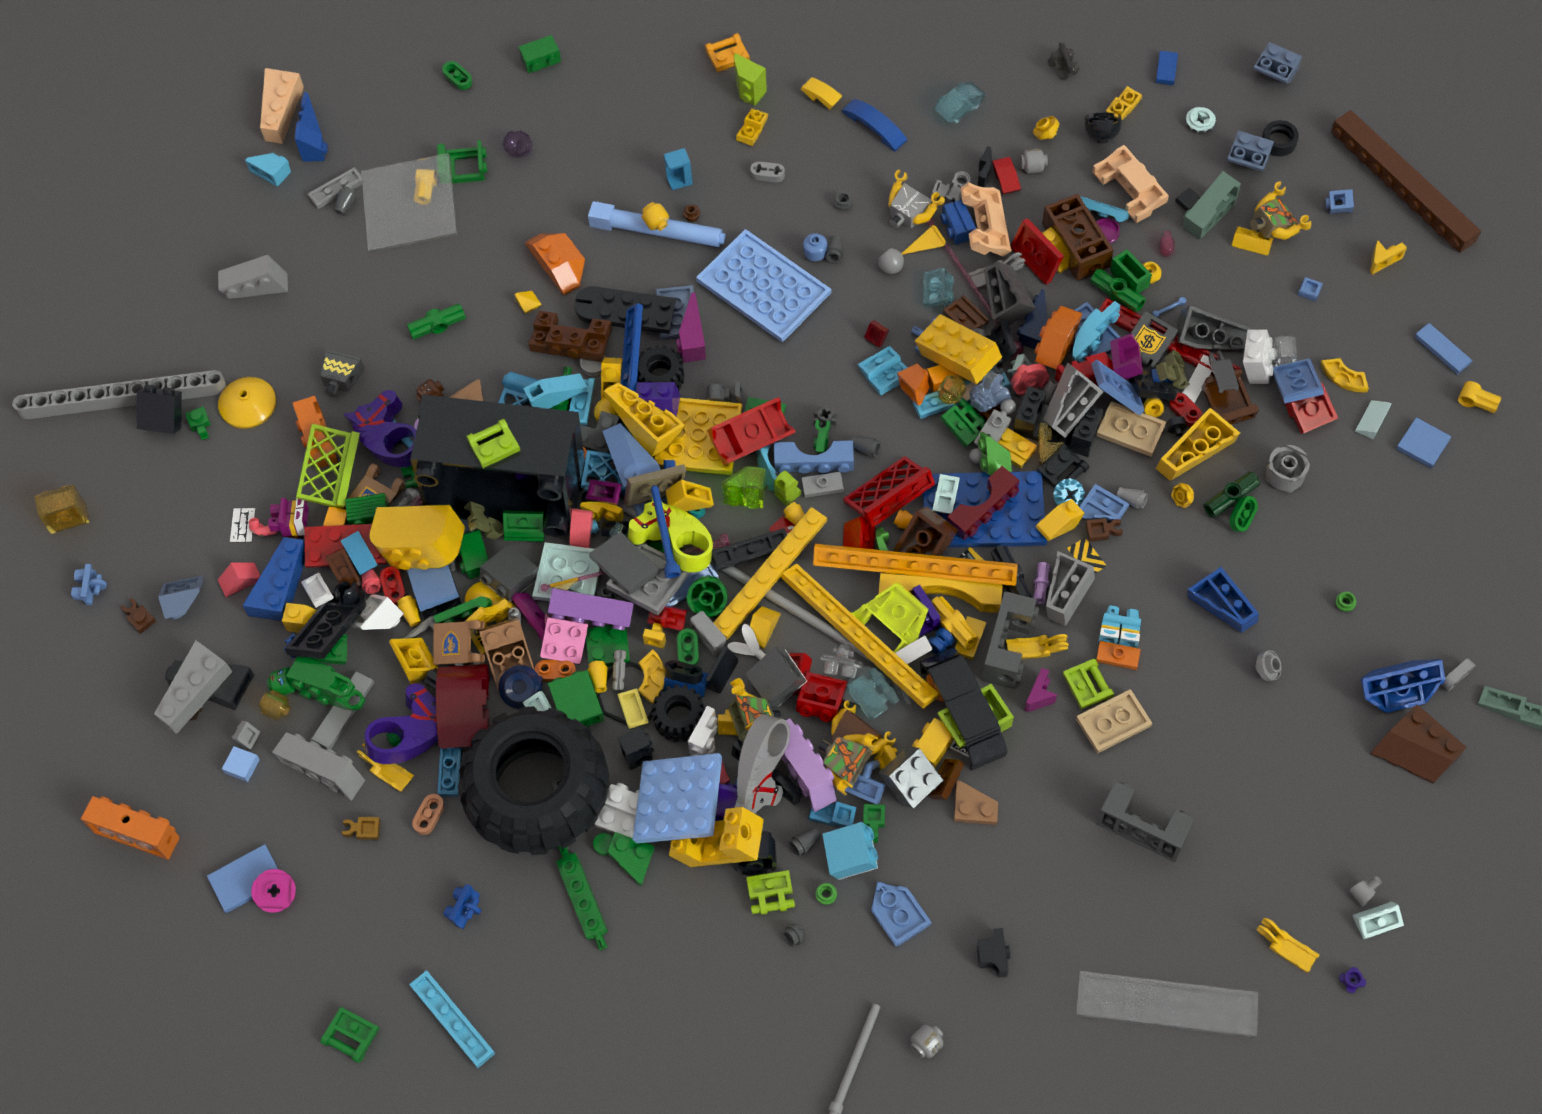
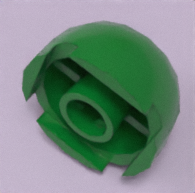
(707, 595)

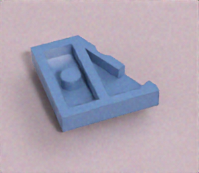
(1103, 504)

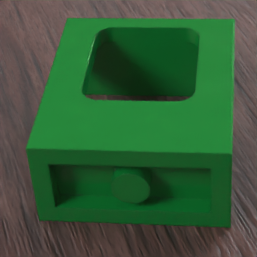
(464, 153)

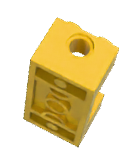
(733, 841)

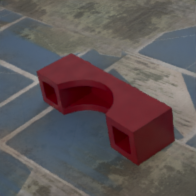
(967, 519)

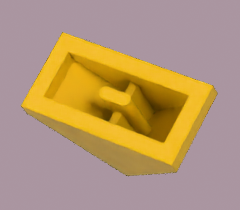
(763, 624)

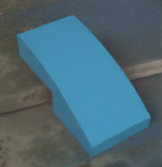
(359, 553)
(834, 815)

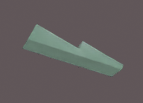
(1512, 706)

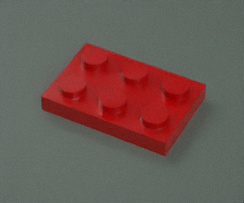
(1037, 251)

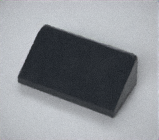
(721, 670)

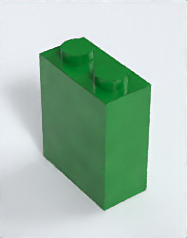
(577, 698)

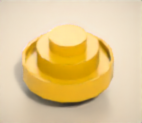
(1046, 128)

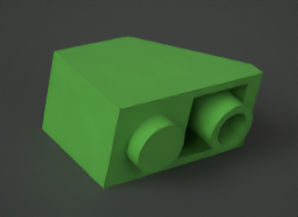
(993, 455)

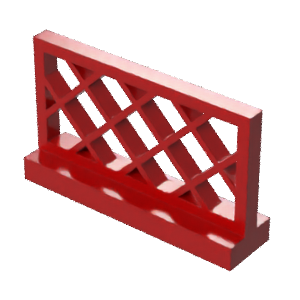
(893, 498)

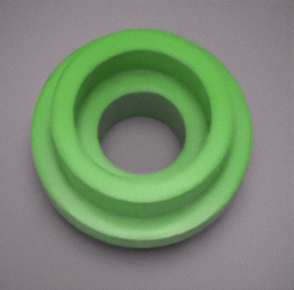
(1345, 596)
(826, 887)

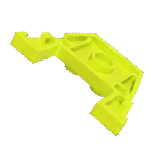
(897, 611)

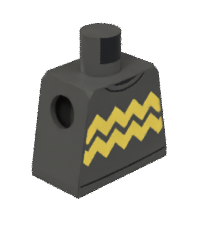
(340, 371)

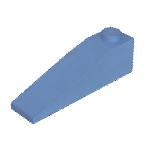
(628, 454)

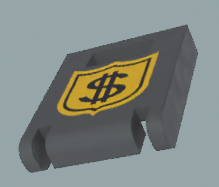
(1152, 343)

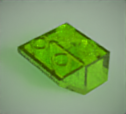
(746, 488)

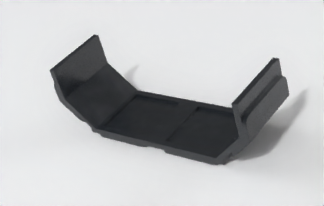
(967, 706)

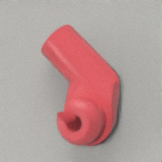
(259, 529)

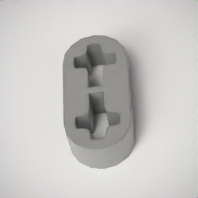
(767, 172)
(1458, 674)

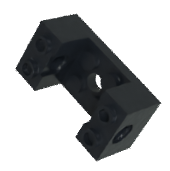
(1033, 411)

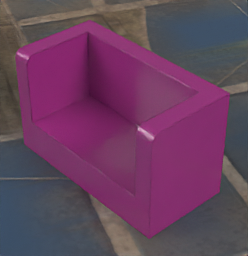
(1126, 356)

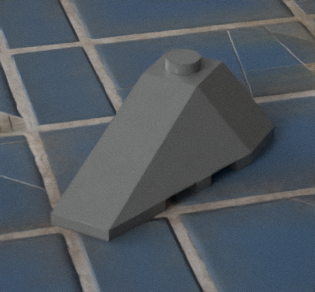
(1209, 331)

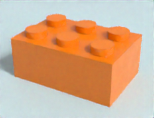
(1057, 337)

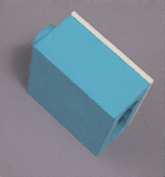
(850, 850)

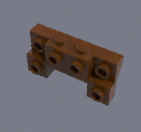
(569, 341)

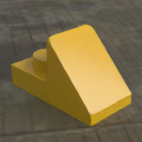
(1383, 258)

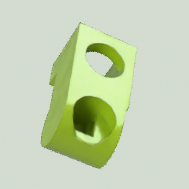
(786, 488)

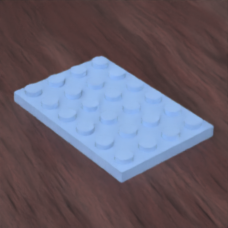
(763, 285)

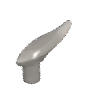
(429, 622)

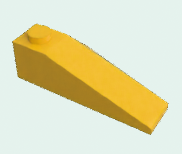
(647, 423)

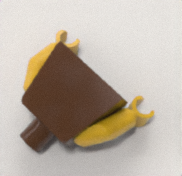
(848, 723)

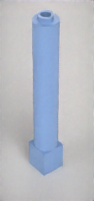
(606, 216)

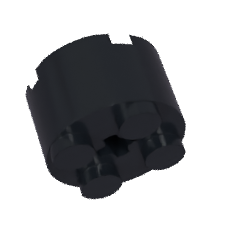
(766, 858)

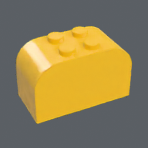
(417, 536)

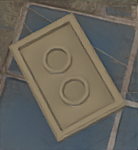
(639, 487)

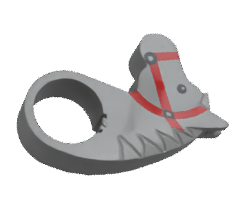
(758, 758)

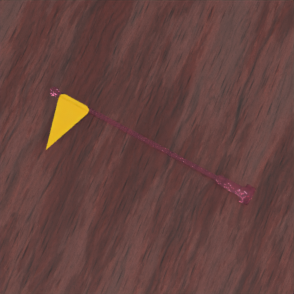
(933, 239)
(566, 584)

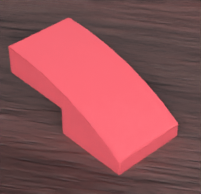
(581, 528)

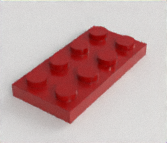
(327, 539)

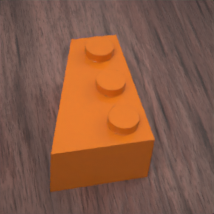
(309, 413)

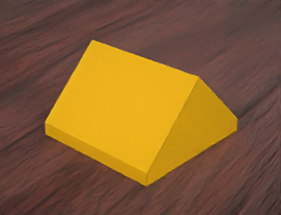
(413, 658)

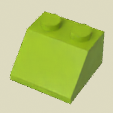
(749, 79)

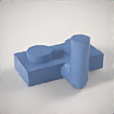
(867, 787)

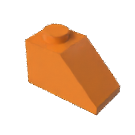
(914, 382)

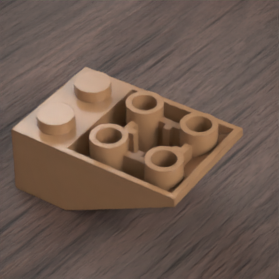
(505, 647)

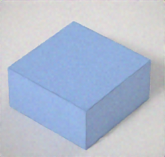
(240, 764)

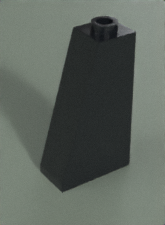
(230, 691)

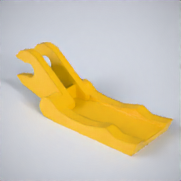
(1038, 646)
(389, 773)
(1287, 946)

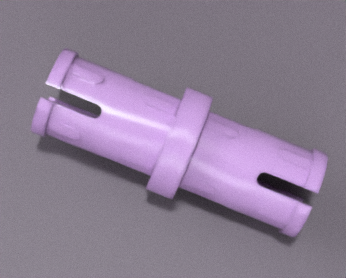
(1041, 582)

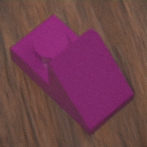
(1039, 696)

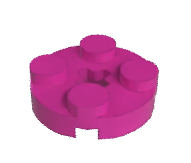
(264, 882)

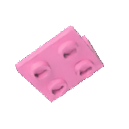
(563, 639)

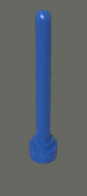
(671, 568)

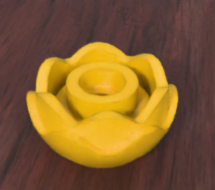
(1154, 269)
(1182, 495)

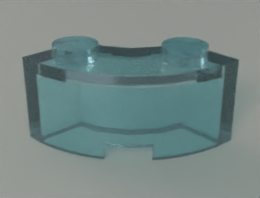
(959, 101)

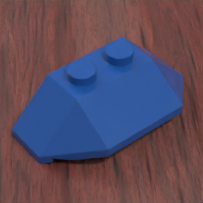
(1403, 684)

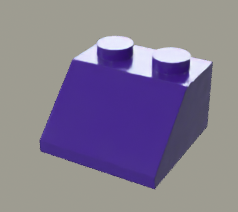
(663, 394)

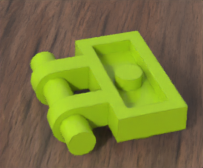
(768, 886)

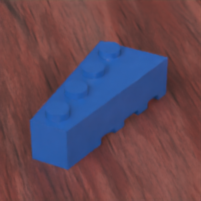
(278, 581)

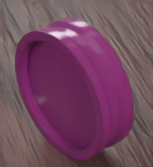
(1109, 228)

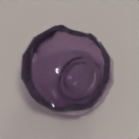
(517, 144)

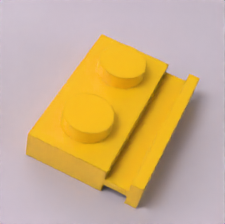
(1018, 446)

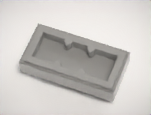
(822, 484)

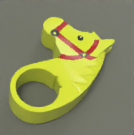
(682, 530)

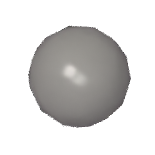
(891, 261)

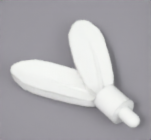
(751, 648)

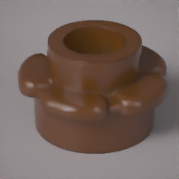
(691, 216)

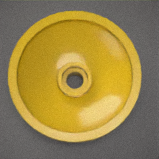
(247, 410)

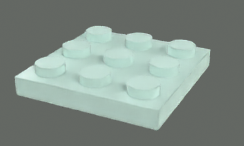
(563, 563)

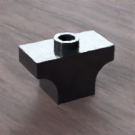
(994, 953)

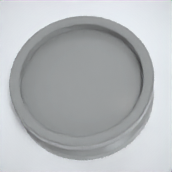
(590, 367)

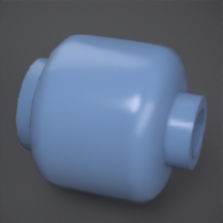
(815, 247)

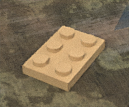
(1131, 430)
(1114, 721)

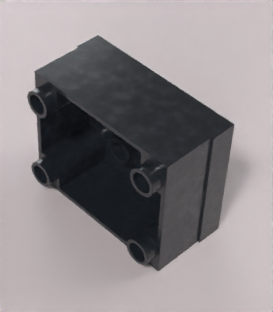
(453, 476)

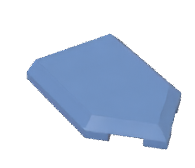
(898, 912)

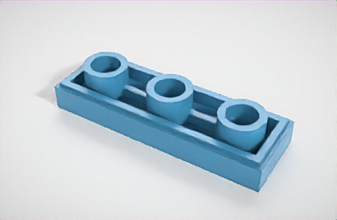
(449, 775)

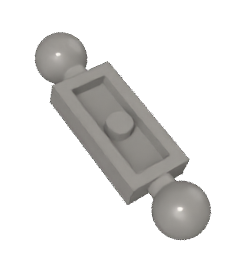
(994, 427)

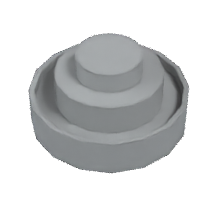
(1268, 665)

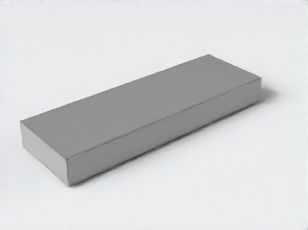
(329, 191)

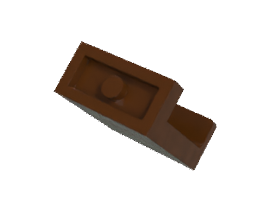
(1230, 404)

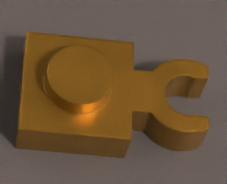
(366, 829)

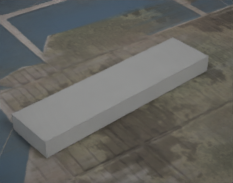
(339, 718)

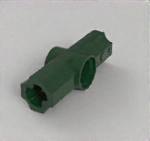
(1239, 488)

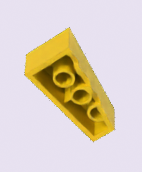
(1198, 444)

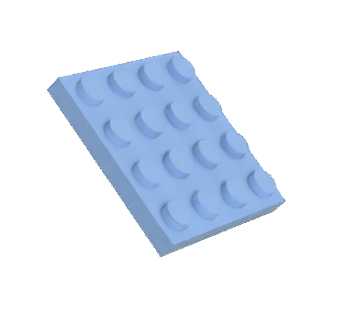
(677, 798)

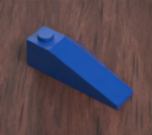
(308, 134)

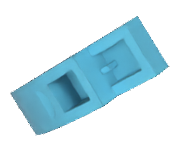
(1091, 330)

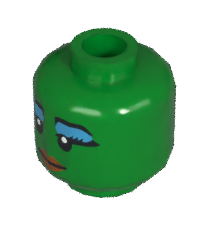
(279, 682)

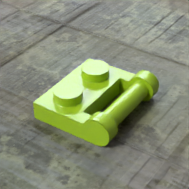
(496, 448)
(1082, 687)

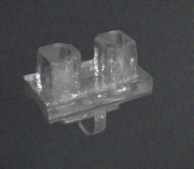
(849, 665)

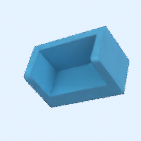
(678, 169)

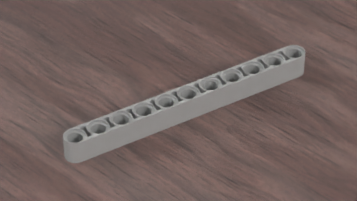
(70, 400)

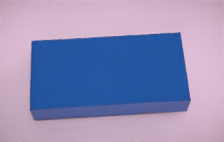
(1166, 67)

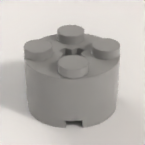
(1287, 468)

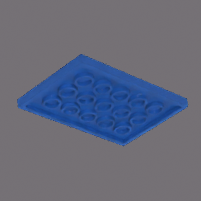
(1012, 524)

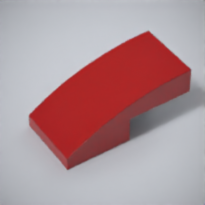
(1006, 175)

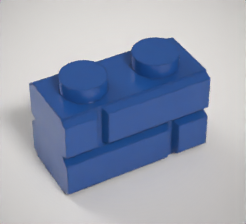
(958, 221)

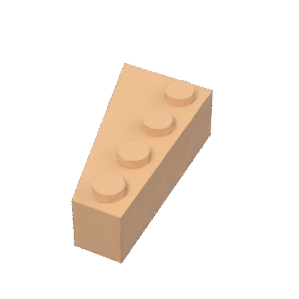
(279, 103)

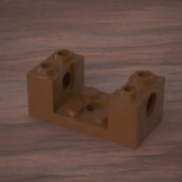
(1087, 249)

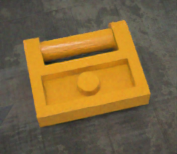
(725, 58)

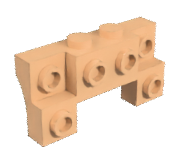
(1134, 179)
(991, 228)

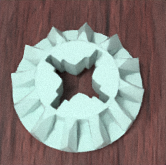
(1202, 113)

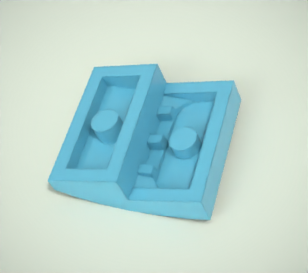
(882, 370)

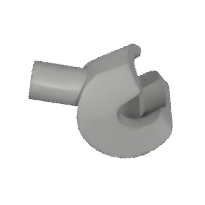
(1365, 890)

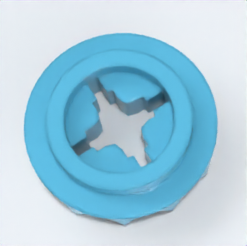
(1071, 485)

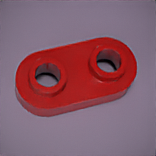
(1185, 409)
(392, 587)

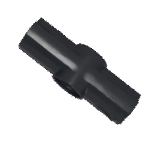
(1002, 554)

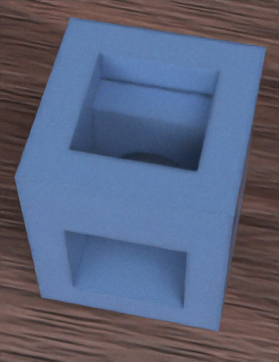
(1344, 197)

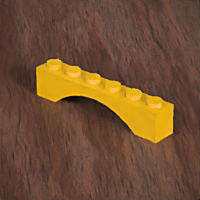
(982, 596)

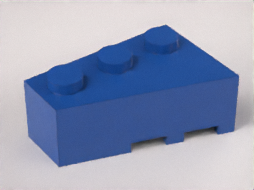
(1224, 600)

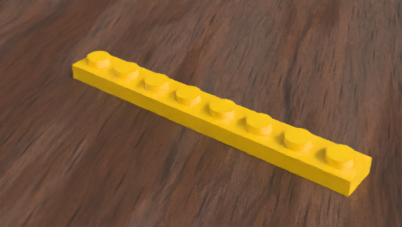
(770, 572)

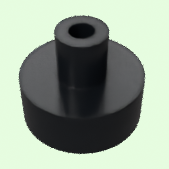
(1176, 425)

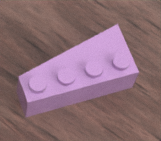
(808, 769)

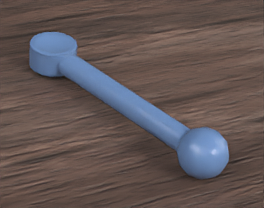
(1182, 301)

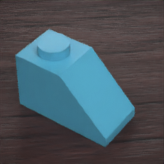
(269, 167)

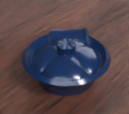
(518, 685)

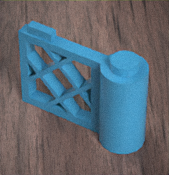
(514, 386)
(602, 456)

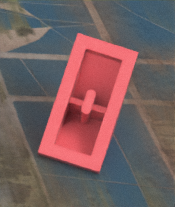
(238, 577)

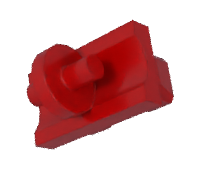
(669, 618)

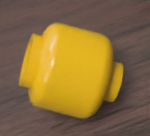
(655, 216)

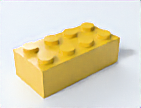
(958, 349)

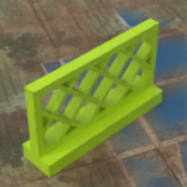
(343, 473)

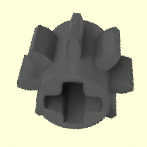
(825, 414)

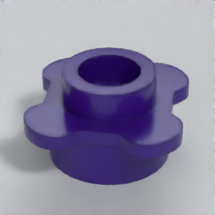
(1356, 975)

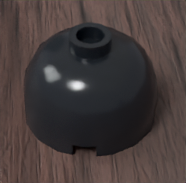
(1103, 126)

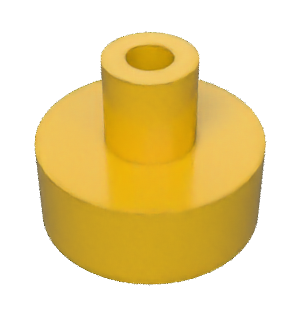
(1153, 407)

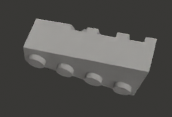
(192, 686)
(319, 764)

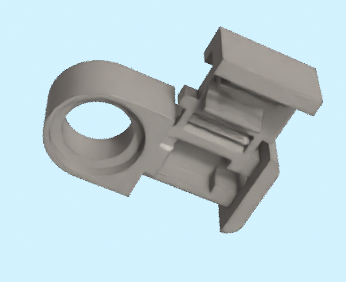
(951, 192)

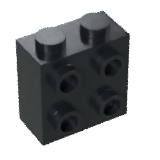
(159, 409)

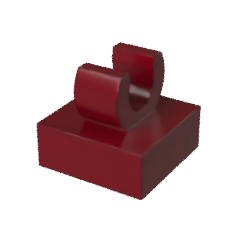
(876, 333)

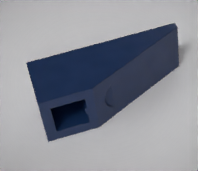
(1034, 322)

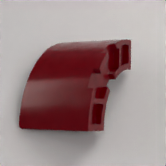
(461, 704)

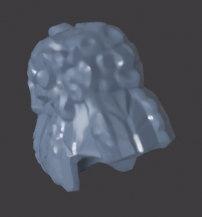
(988, 392)

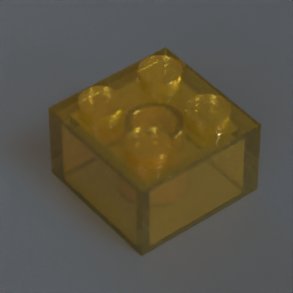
(61, 509)

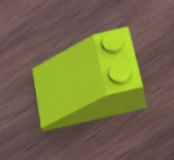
(1000, 710)

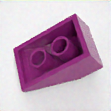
(691, 341)

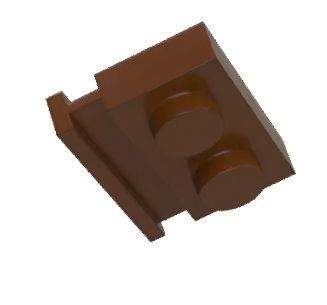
(965, 313)

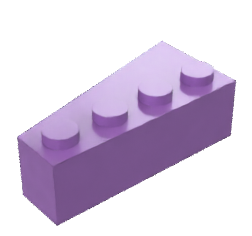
(590, 607)

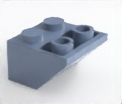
(1278, 63)
(1250, 151)

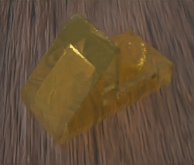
(1046, 448)

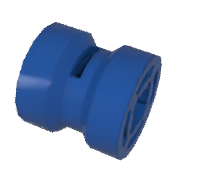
(941, 641)

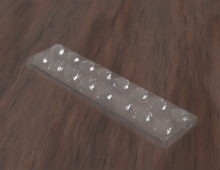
(1167, 1004)

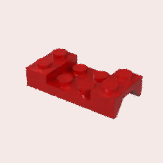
(750, 431)

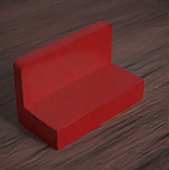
(858, 534)

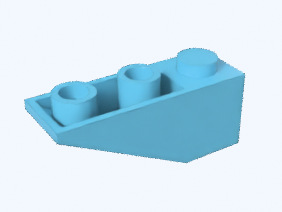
(554, 390)

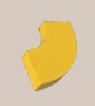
(1343, 376)
(494, 613)
(653, 676)

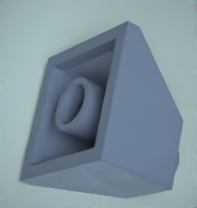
(178, 596)

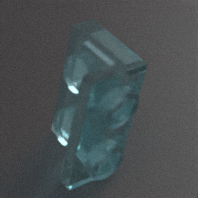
(938, 288)

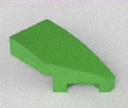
(881, 538)

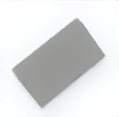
(707, 632)

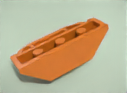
(559, 259)

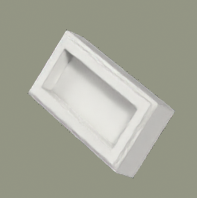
(317, 590)

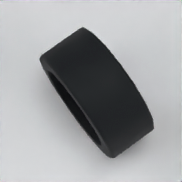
(1282, 127)

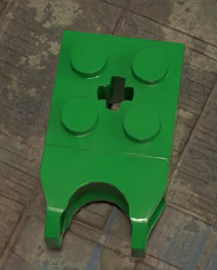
(323, 684)

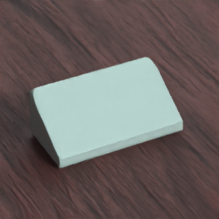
(1373, 418)
(1378, 919)

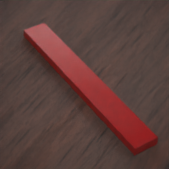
(1128, 321)

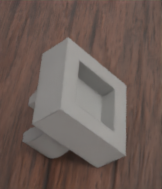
(246, 735)

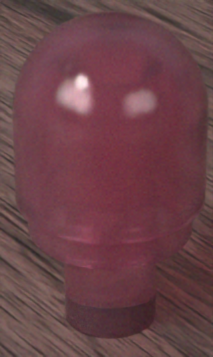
(1167, 244)

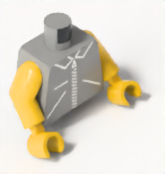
(909, 205)

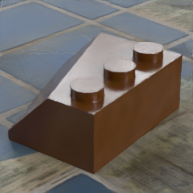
(1420, 746)

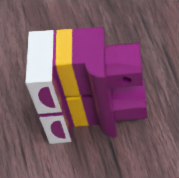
(292, 517)

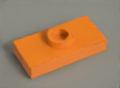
(1118, 655)

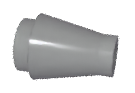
(1134, 497)

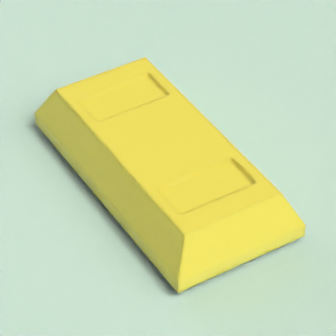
(633, 708)

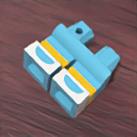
(1127, 625)

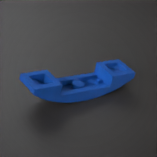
(877, 122)

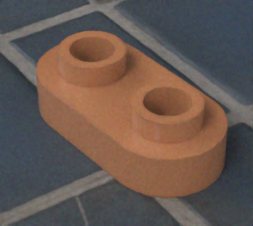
(428, 815)

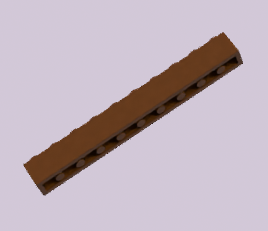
(1405, 181)

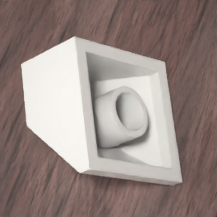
(378, 614)

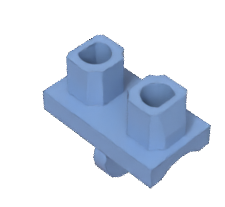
(91, 584)

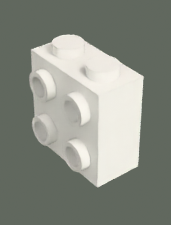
(1259, 356)

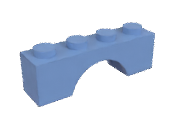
(836, 458)

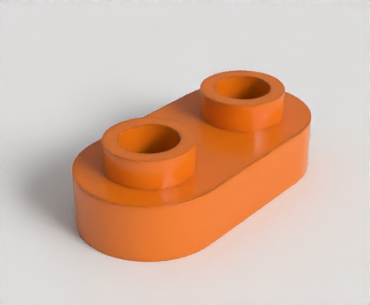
(554, 669)

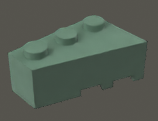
(1212, 205)

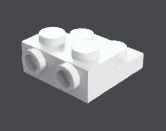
(702, 738)
(619, 811)

